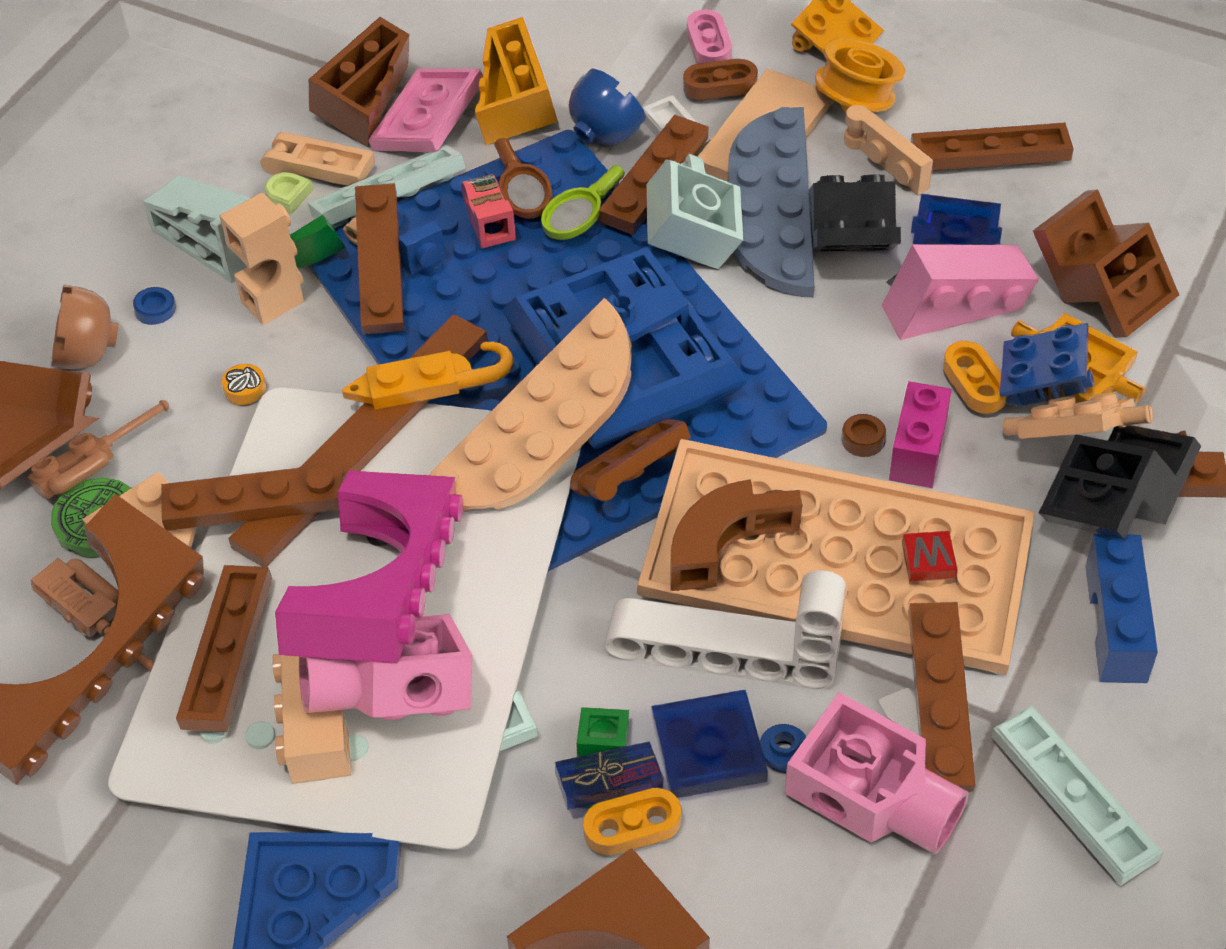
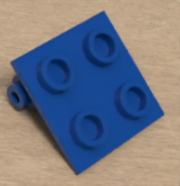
(1043, 361)

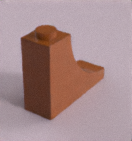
(614, 910)

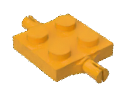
(1106, 359)

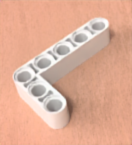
(734, 643)

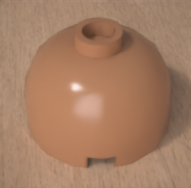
(82, 329)

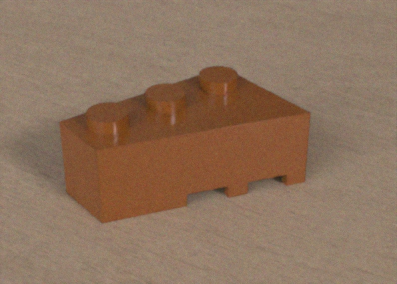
(361, 80)

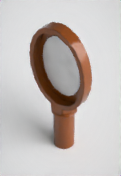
(522, 184)

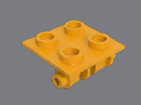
(829, 21)

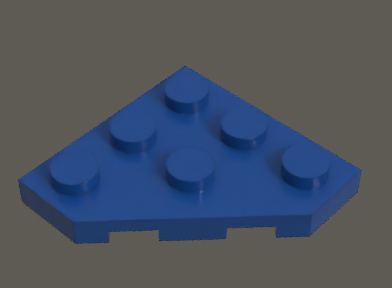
(311, 887)

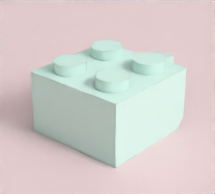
(693, 212)

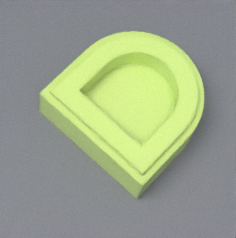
(288, 190)

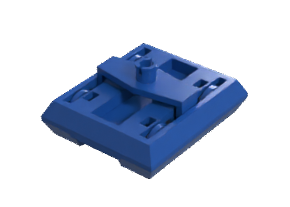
(661, 334)

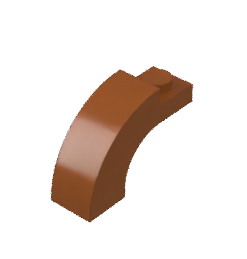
(722, 519)

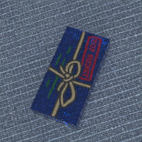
(608, 775)

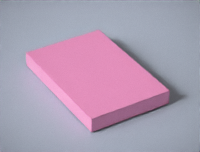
(426, 110)

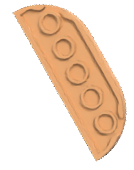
(544, 415)

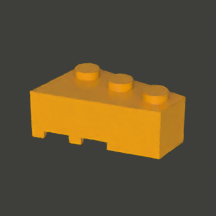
(512, 85)

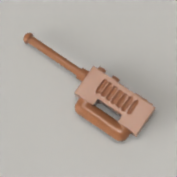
(83, 459)
(89, 613)

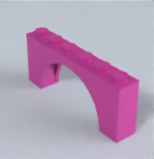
(376, 612)

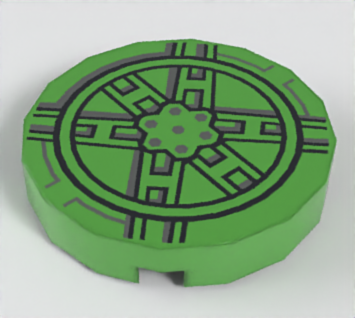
(77, 504)

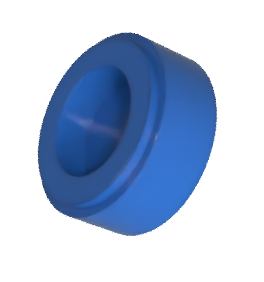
(154, 305)

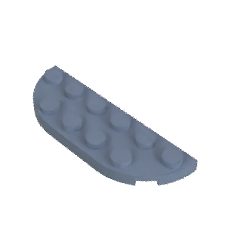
(772, 176)

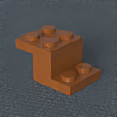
(1106, 263)

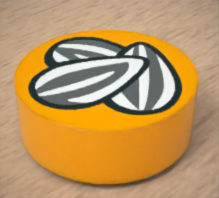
(243, 384)

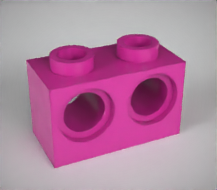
(920, 434)

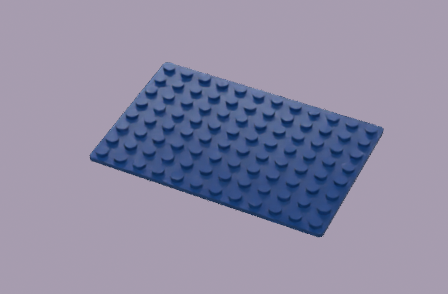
(475, 284)

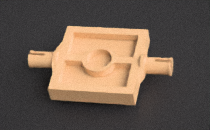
(1066, 417)

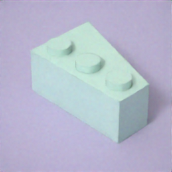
(189, 218)

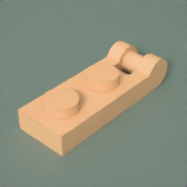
(888, 148)
(317, 159)

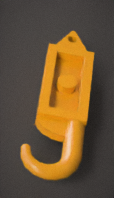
(425, 378)

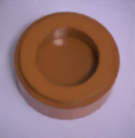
(863, 435)

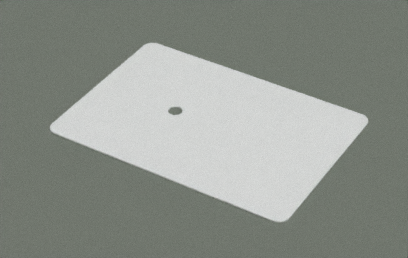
(422, 772)

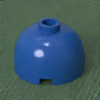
(602, 111)

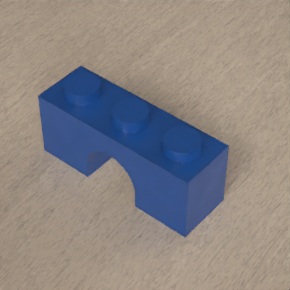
(1126, 625)

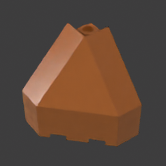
(38, 414)

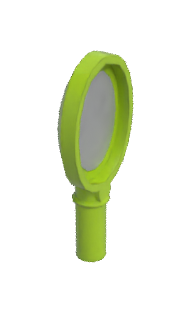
(578, 208)

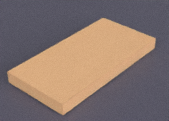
(767, 95)

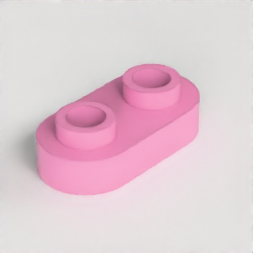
(708, 36)

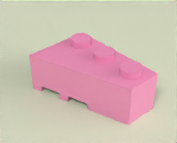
(956, 286)

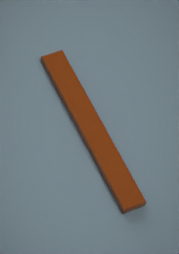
(354, 445)

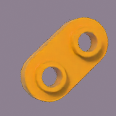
(979, 382)
(629, 818)

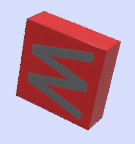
(929, 556)

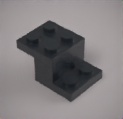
(853, 214)
(1120, 479)

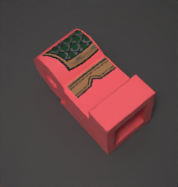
(486, 206)

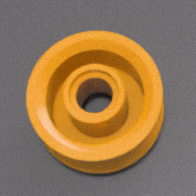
(859, 74)

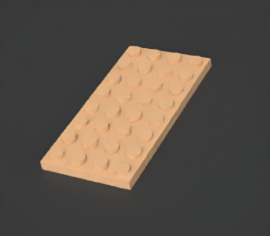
(857, 532)

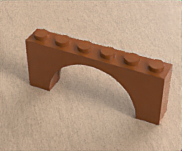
(151, 578)

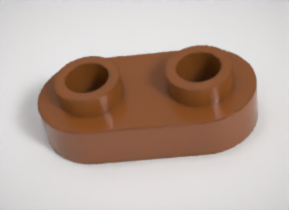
(719, 79)

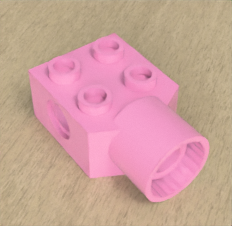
(429, 677)
(873, 778)

